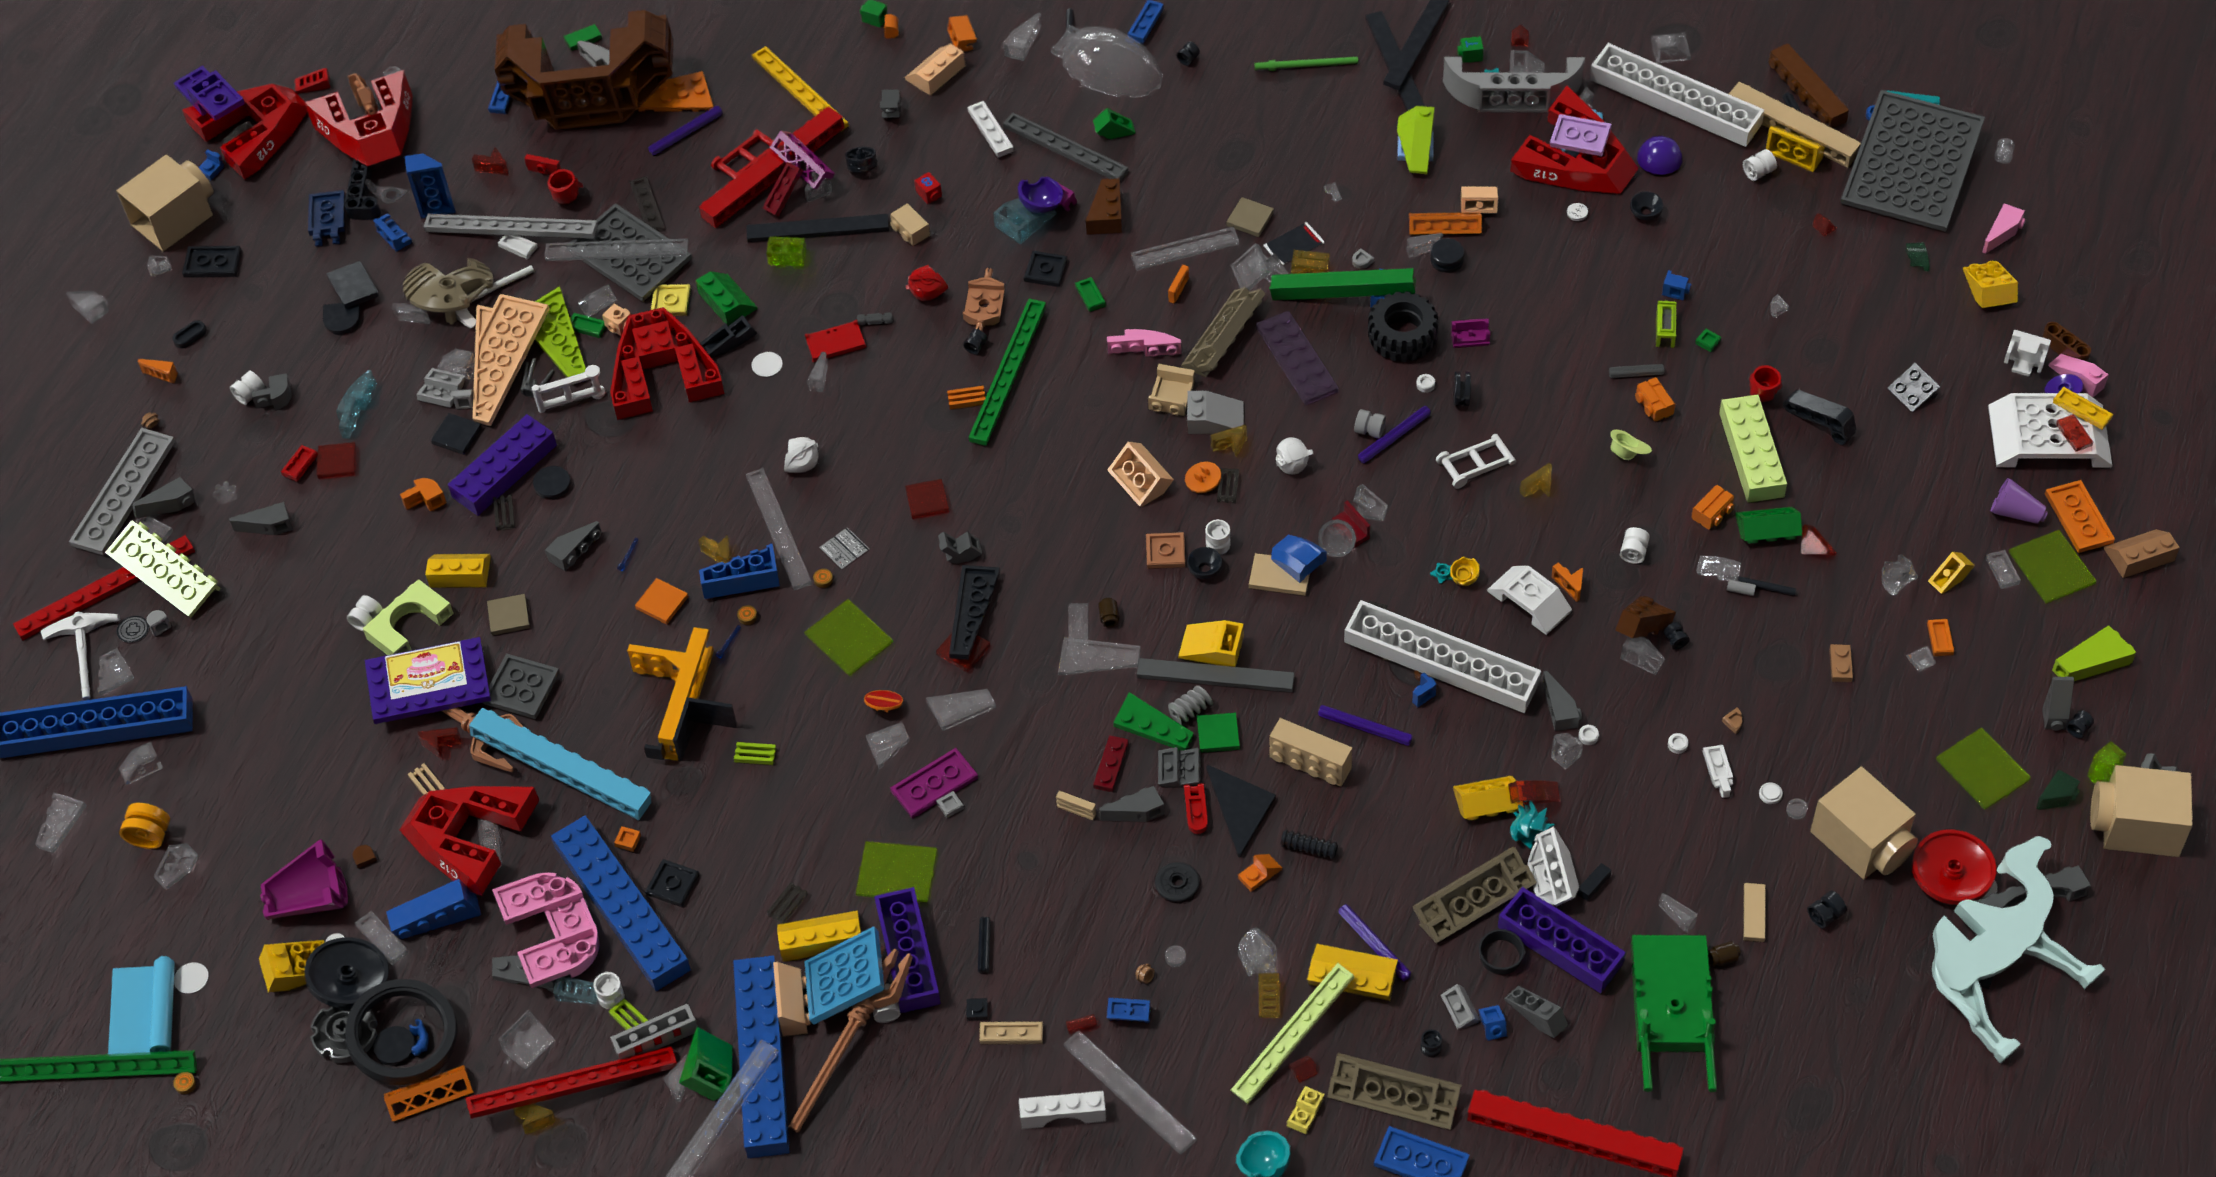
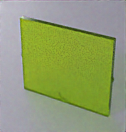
(2052, 566)
(848, 637)
(1983, 768)
(895, 868)

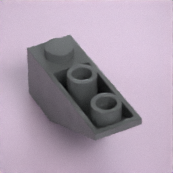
(268, 520)
(569, 547)
(1134, 808)
(1538, 1011)

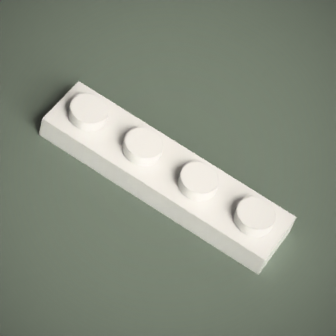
(990, 129)

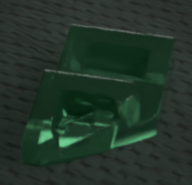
(1918, 255)

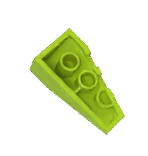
(1415, 136)

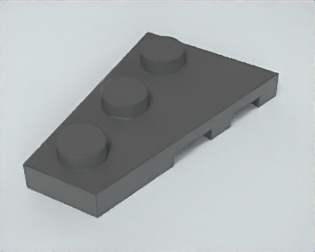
(510, 970)

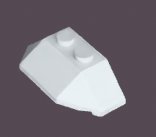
(1552, 868)

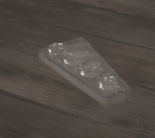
(1093, 656)

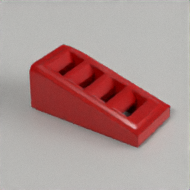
(318, 80)

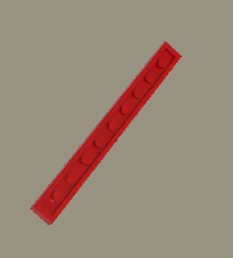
(87, 596)
(571, 1082)

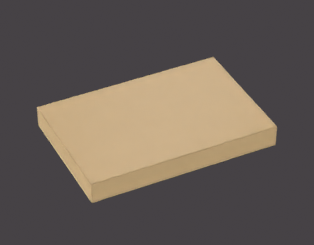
(1270, 577)

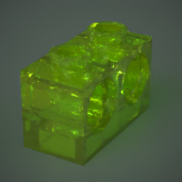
(786, 251)
(2104, 763)

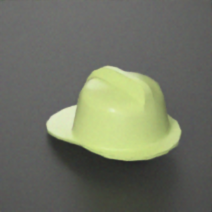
(1627, 446)

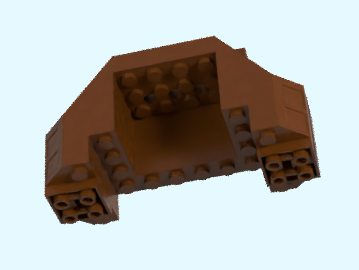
(590, 95)

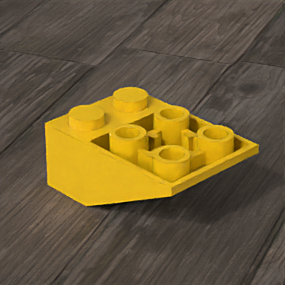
(1991, 284)
(1213, 642)
(285, 964)

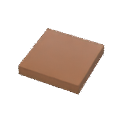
(1165, 550)

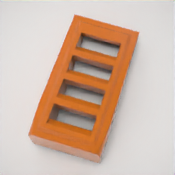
(160, 369)

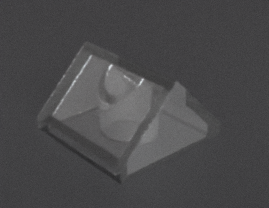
(525, 1040)

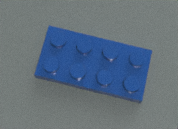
(1418, 1157)

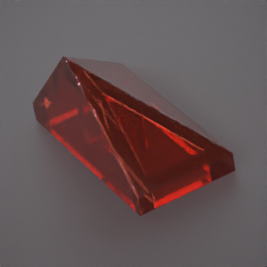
(1814, 542)

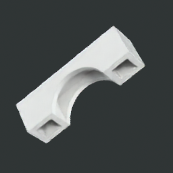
(1083, 1106)

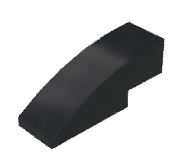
(728, 337)

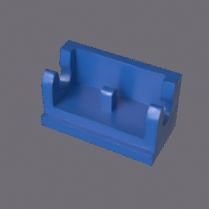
(392, 232)
(1128, 1009)

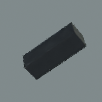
(1594, 882)

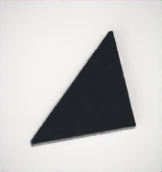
(1241, 806)

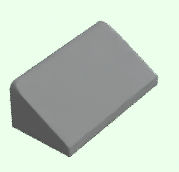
(1460, 1007)

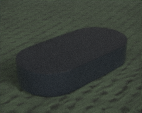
(189, 334)

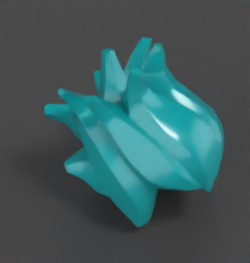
(1529, 824)

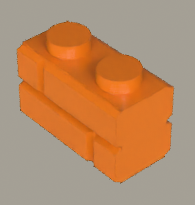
(1655, 399)
(1713, 507)

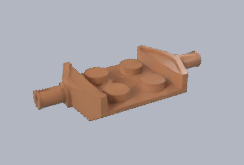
(362, 93)
(984, 291)

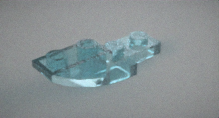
(353, 401)

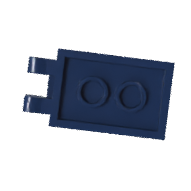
(326, 216)

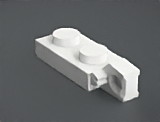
(1719, 769)

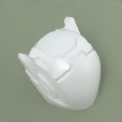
(801, 455)
(1292, 455)

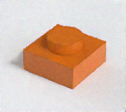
(627, 839)

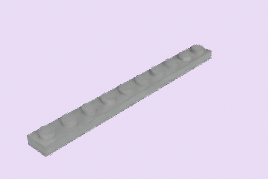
(510, 226)

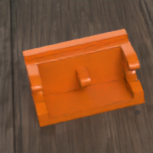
(961, 32)

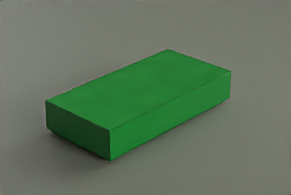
(588, 34)
(1090, 294)
(587, 325)

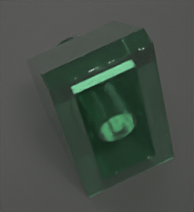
(2059, 791)

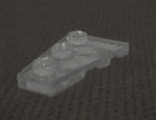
(960, 707)
(60, 820)

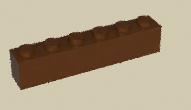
(1808, 86)

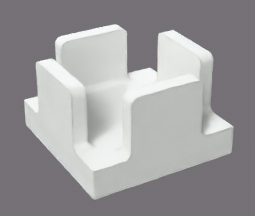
(2027, 352)

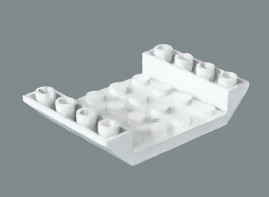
(2022, 431)

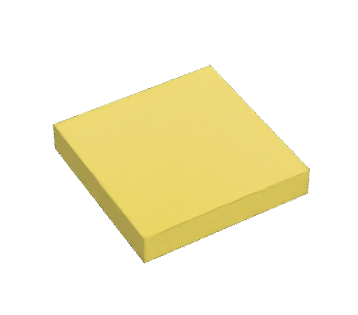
(673, 298)

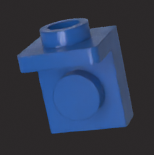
(212, 164)
(1424, 691)
(1493, 1022)

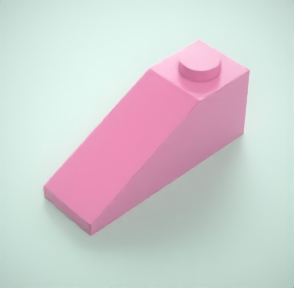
(2004, 227)
(2090, 374)

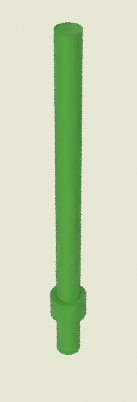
(1271, 65)

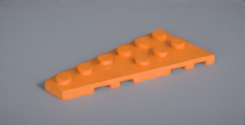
(680, 94)

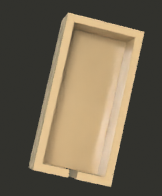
(1310, 752)

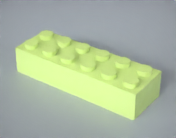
(1753, 448)

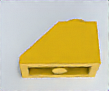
(1951, 572)

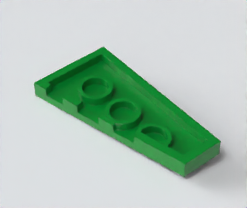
(1152, 724)

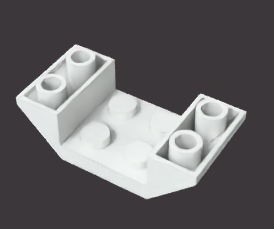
(1534, 595)

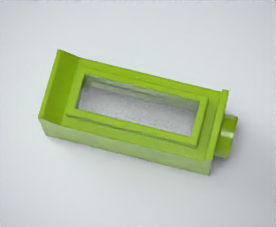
(1666, 322)

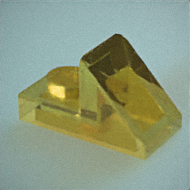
(1231, 438)
(1539, 479)
(719, 552)
(535, 1117)

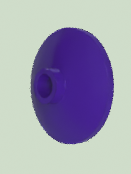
(2068, 381)

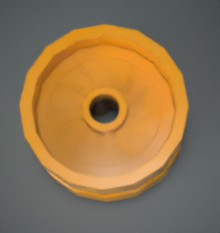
(144, 825)

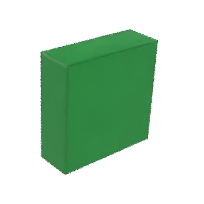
(1708, 340)

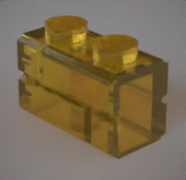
(1309, 262)

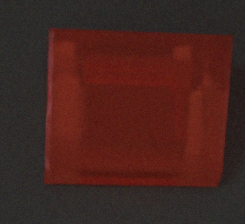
(1520, 36)
(1823, 225)
(1303, 1068)

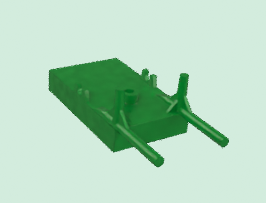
(1670, 973)

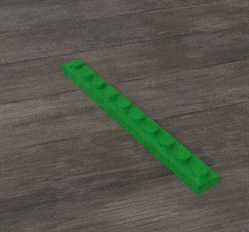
(1007, 372)
(98, 1065)

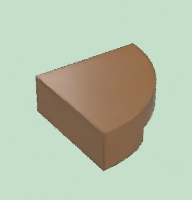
(1733, 720)

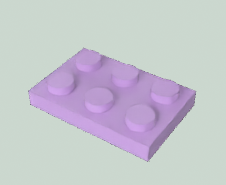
(1580, 135)

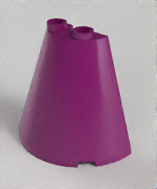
(305, 885)

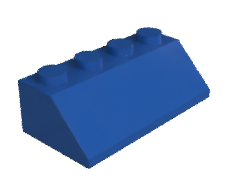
(429, 185)

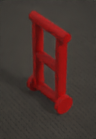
(720, 163)

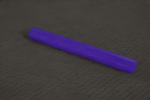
(685, 130)
(1394, 434)
(1365, 725)
(1372, 940)

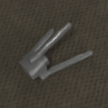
(528, 382)

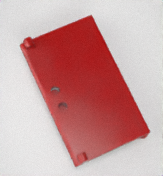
(844, 340)

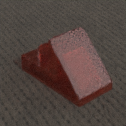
(494, 164)
(435, 739)

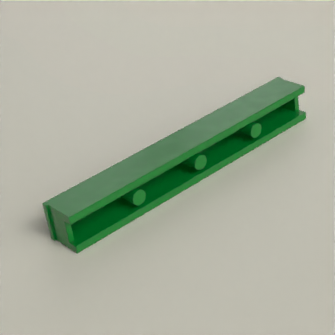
(1342, 284)

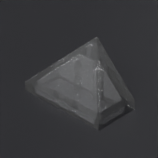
(597, 300)
(673, 1077)

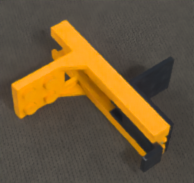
(684, 705)

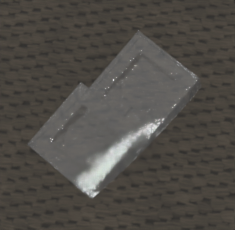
(1722, 567)

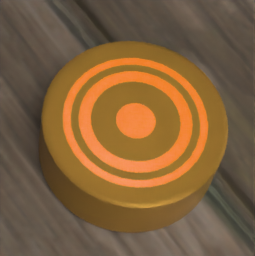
(823, 578)
(747, 615)
(184, 1083)

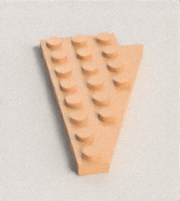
(500, 348)

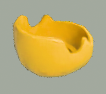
(1464, 571)

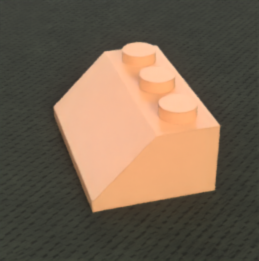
(937, 69)
(1140, 473)
(791, 999)

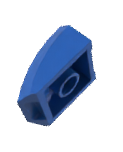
(1298, 556)

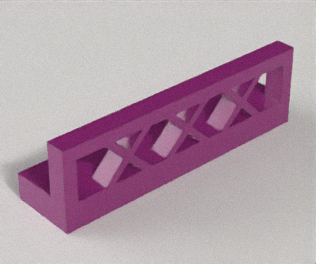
(805, 154)

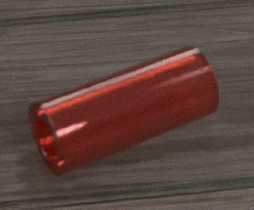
(1081, 1023)

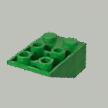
(707, 1065)

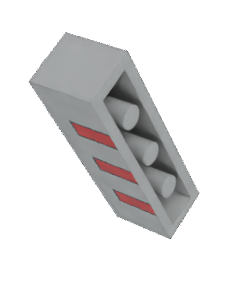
(655, 1033)

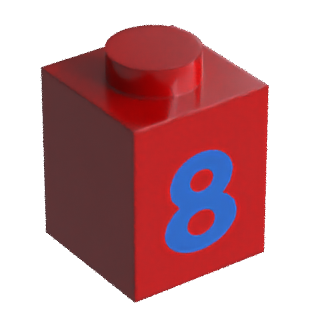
(928, 188)

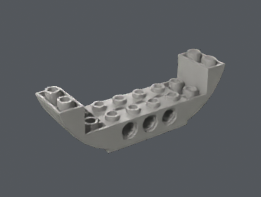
(1510, 90)

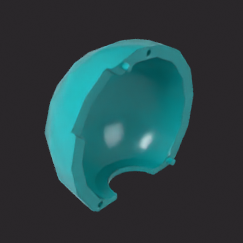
(1264, 1155)

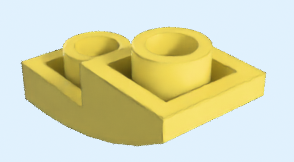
(1305, 1110)

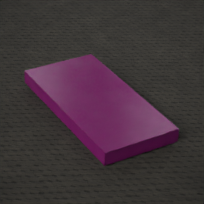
(933, 782)

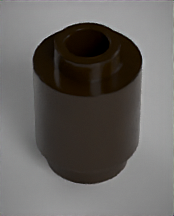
(1108, 612)
(1724, 954)

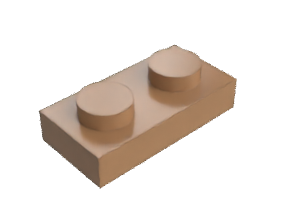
(1841, 663)

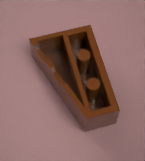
(1105, 210)
(1644, 617)

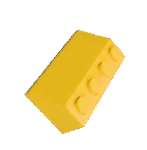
(816, 935)
(1372, 973)

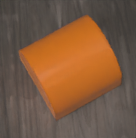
(890, 26)

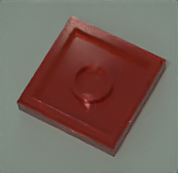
(336, 460)
(927, 498)
(978, 650)

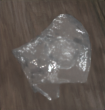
(1897, 574)

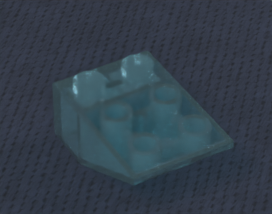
(1019, 222)

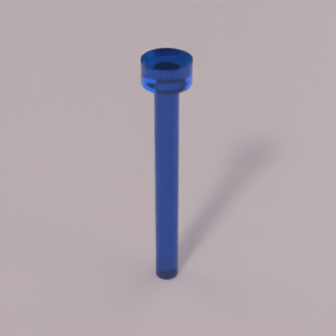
(621, 566)
(719, 653)

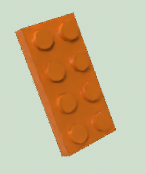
(2079, 516)

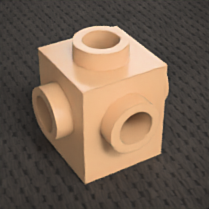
(616, 318)

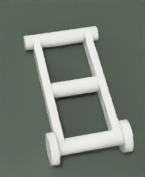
(591, 372)
(1460, 480)

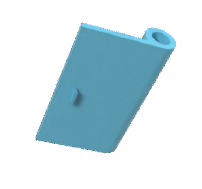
(142, 1008)

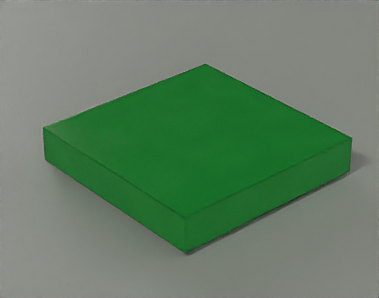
(1218, 732)

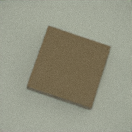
(1250, 217)
(508, 614)

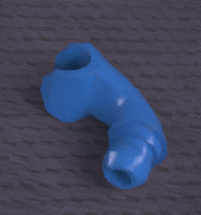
(422, 1043)

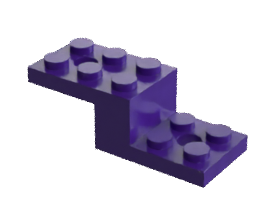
(209, 93)

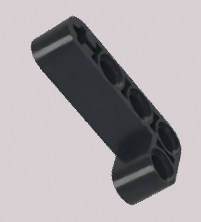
(357, 202)
(1823, 412)

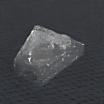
(112, 672)
(887, 742)

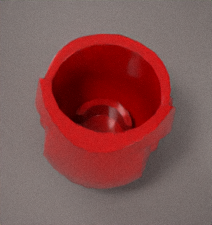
(564, 186)
(926, 284)
(1765, 382)

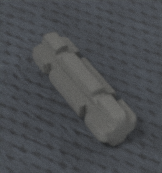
(875, 318)

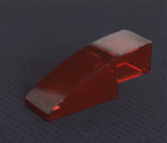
(1534, 790)

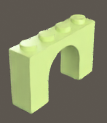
(417, 599)

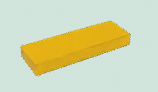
(2082, 408)

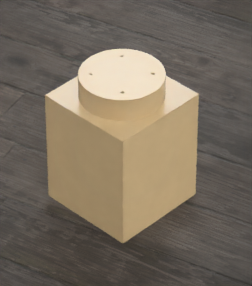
(167, 201)
(2143, 810)
(1865, 825)

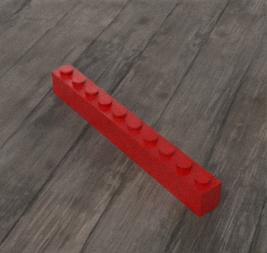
(768, 169)
(1575, 1134)

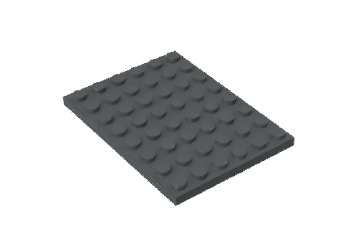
(1912, 160)

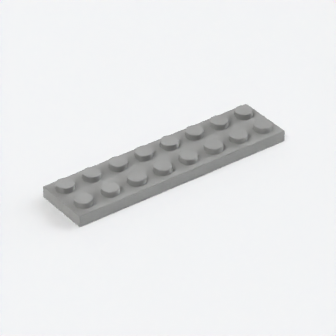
(121, 490)

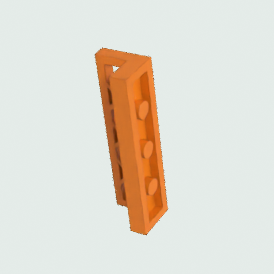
(1445, 223)
(426, 1085)

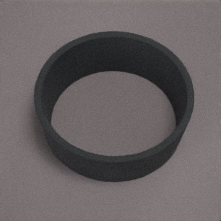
(1501, 934)

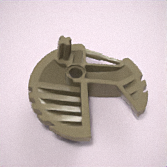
(435, 292)

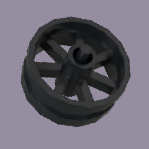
(861, 159)

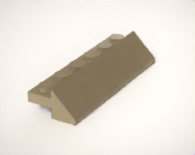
(1223, 331)
(1473, 895)
(1394, 1091)

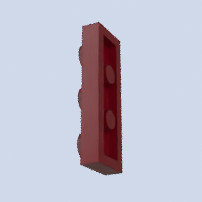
(782, 189)
(1110, 763)

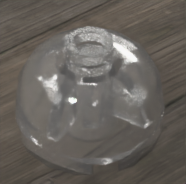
(1337, 538)

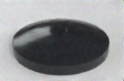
(344, 971)

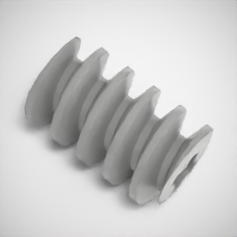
(1189, 703)

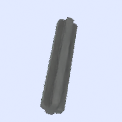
(1637, 370)

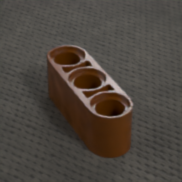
(2065, 342)

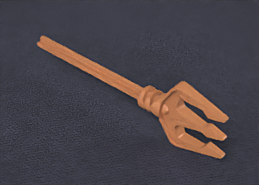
(478, 747)
(857, 1017)

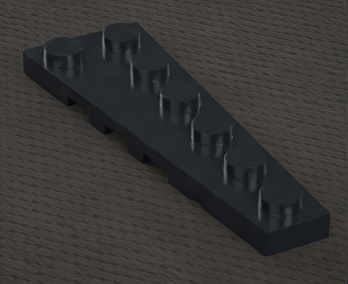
(972, 603)

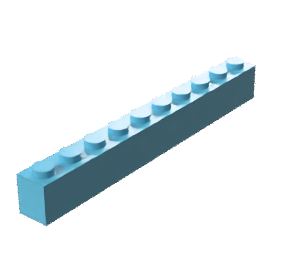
(560, 763)

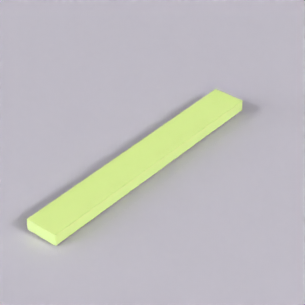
(1292, 1033)

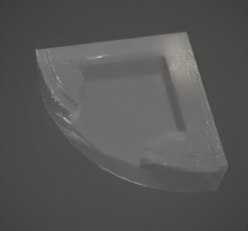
(1333, 190)
(1778, 306)

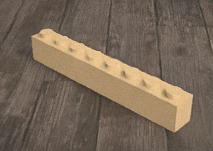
(1837, 145)

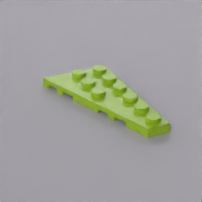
(558, 337)

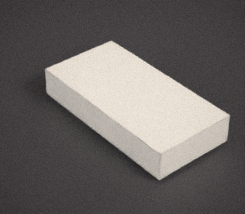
(518, 245)

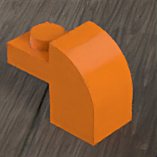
(425, 491)

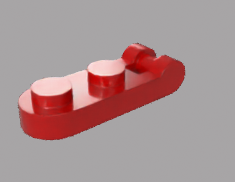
(1196, 808)

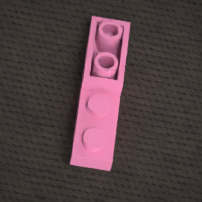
(1149, 341)

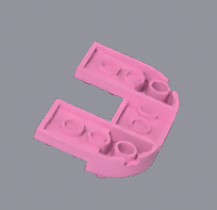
(569, 918)

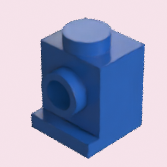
(1675, 286)

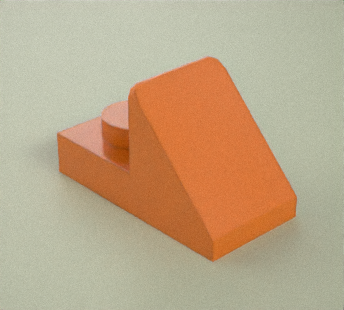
(1568, 582)
(1259, 872)

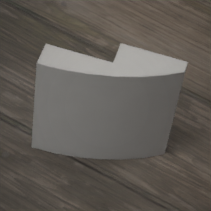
(440, 387)

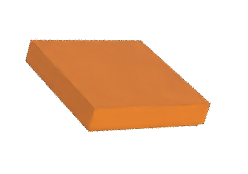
(661, 601)

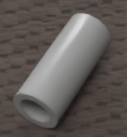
(1741, 587)

